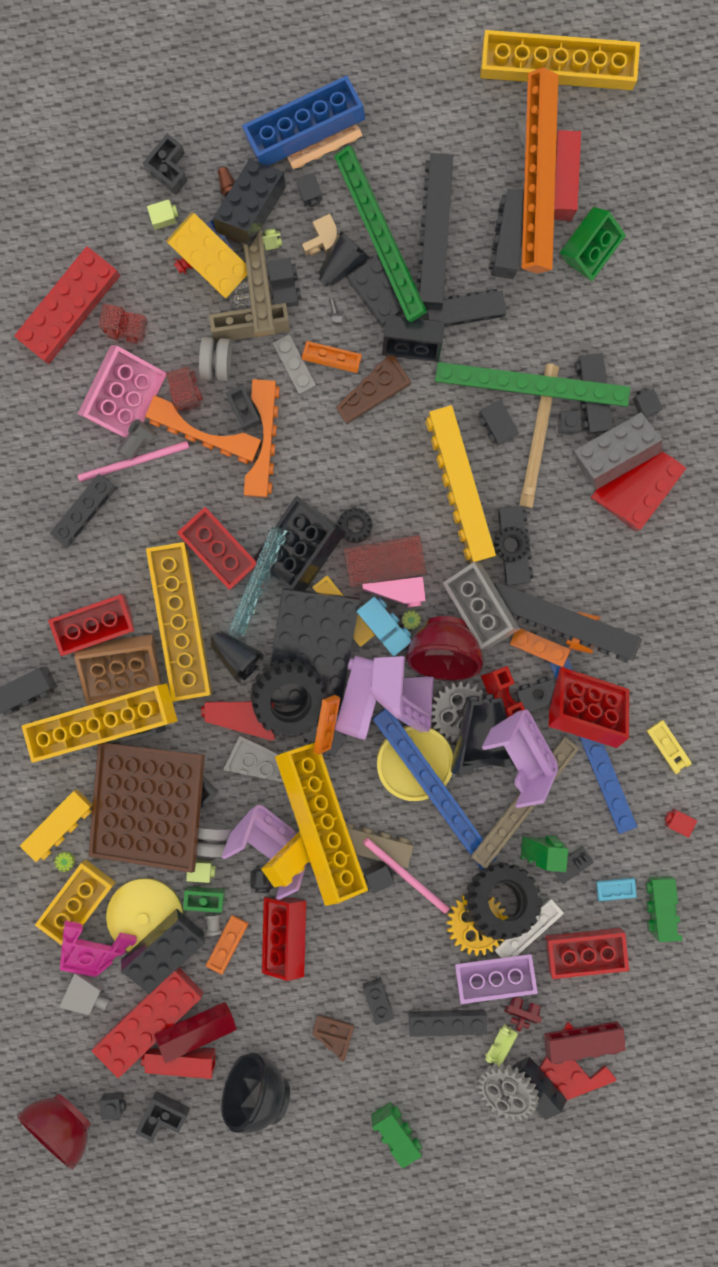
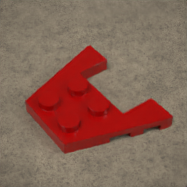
(572, 1079)

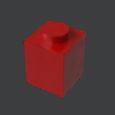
(680, 822)

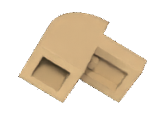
(326, 232)

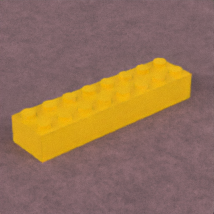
(575, 59)
(461, 484)
(179, 621)
(99, 723)
(321, 824)

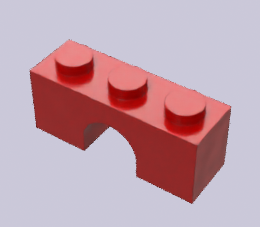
(498, 683)

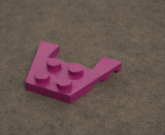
(89, 957)

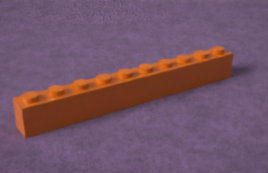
(540, 171)

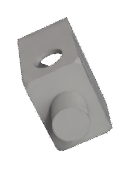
(83, 995)

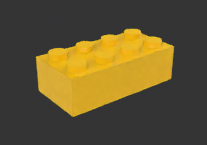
(208, 255)
(76, 900)

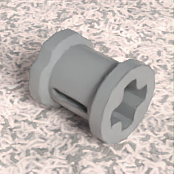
(212, 924)

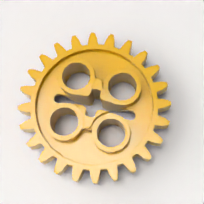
(461, 927)

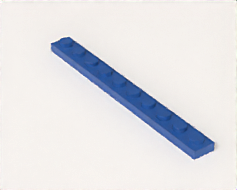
(605, 776)
(428, 781)

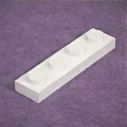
(512, 947)

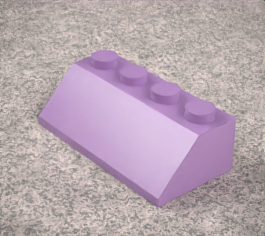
(496, 979)

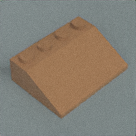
(117, 668)

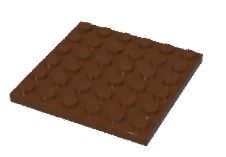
(146, 806)

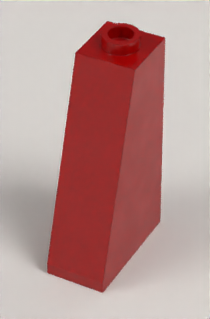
(235, 716)
(195, 1064)

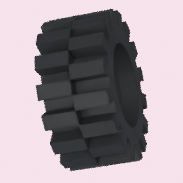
(366, 521)
(523, 541)

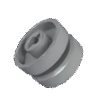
(215, 359)
(212, 839)

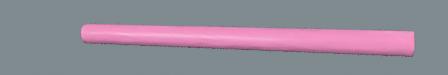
(136, 460)
(405, 875)

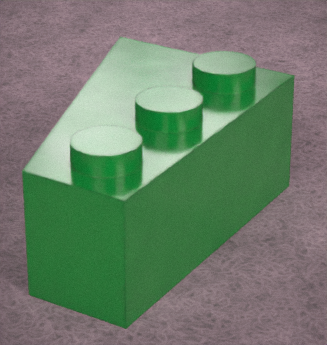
(547, 852)
(662, 908)
(396, 1134)

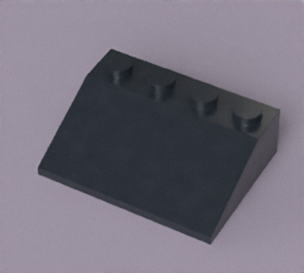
(307, 544)

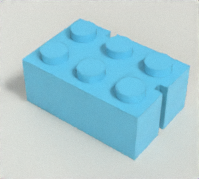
(384, 625)

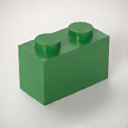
(204, 899)

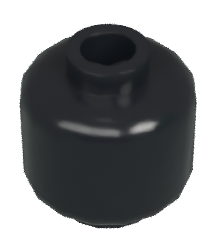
(259, 881)

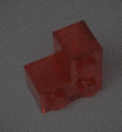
(122, 324)
(183, 390)

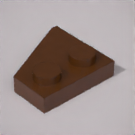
(334, 1034)

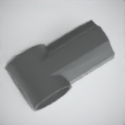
(138, 435)

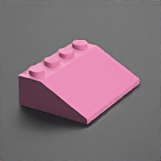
(121, 391)
(402, 591)

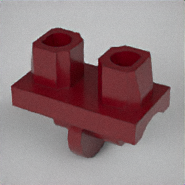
(531, 1015)

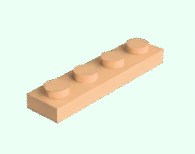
(324, 146)

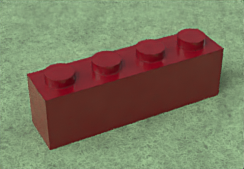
(195, 1032)
(584, 1042)

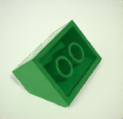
(593, 243)

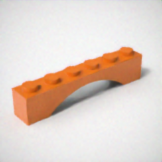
(240, 445)
(257, 479)

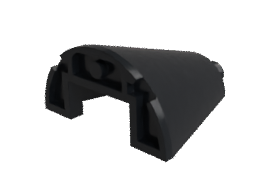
(478, 719)

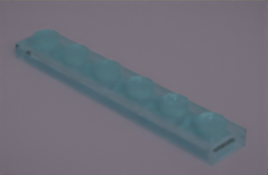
(257, 581)

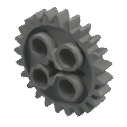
(445, 704)
(508, 1091)

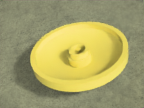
(396, 775)
(140, 908)

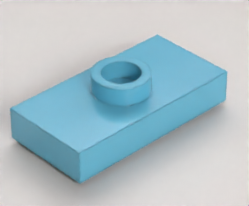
(616, 889)

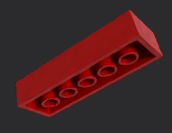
(67, 305)
(154, 1013)

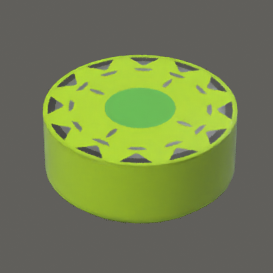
(411, 620)
(64, 861)

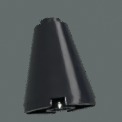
(341, 260)
(236, 655)

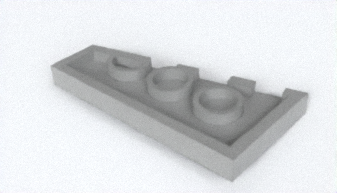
(253, 760)

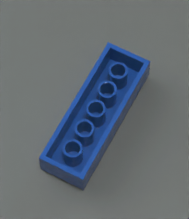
(304, 121)

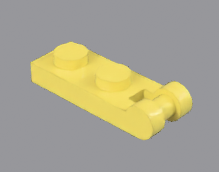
(668, 746)

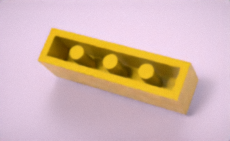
(56, 825)
(287, 862)

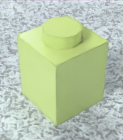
(162, 214)
(203, 872)

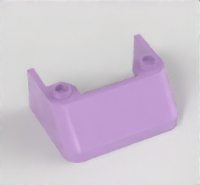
(387, 688)
(357, 701)
(529, 754)
(267, 835)

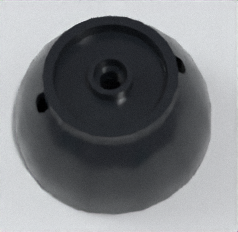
(254, 1095)

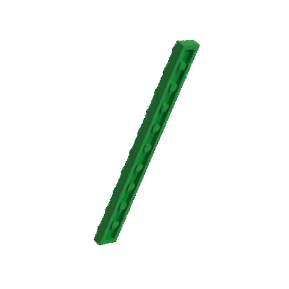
(380, 234)
(533, 384)

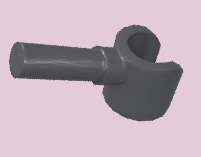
(337, 318)

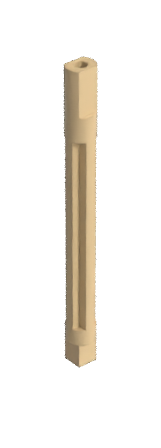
(537, 445)

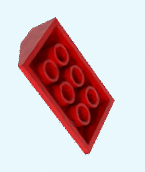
(640, 491)
(590, 708)

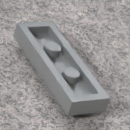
(294, 364)

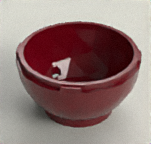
(445, 650)
(58, 1128)

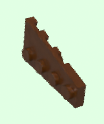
(381, 384)

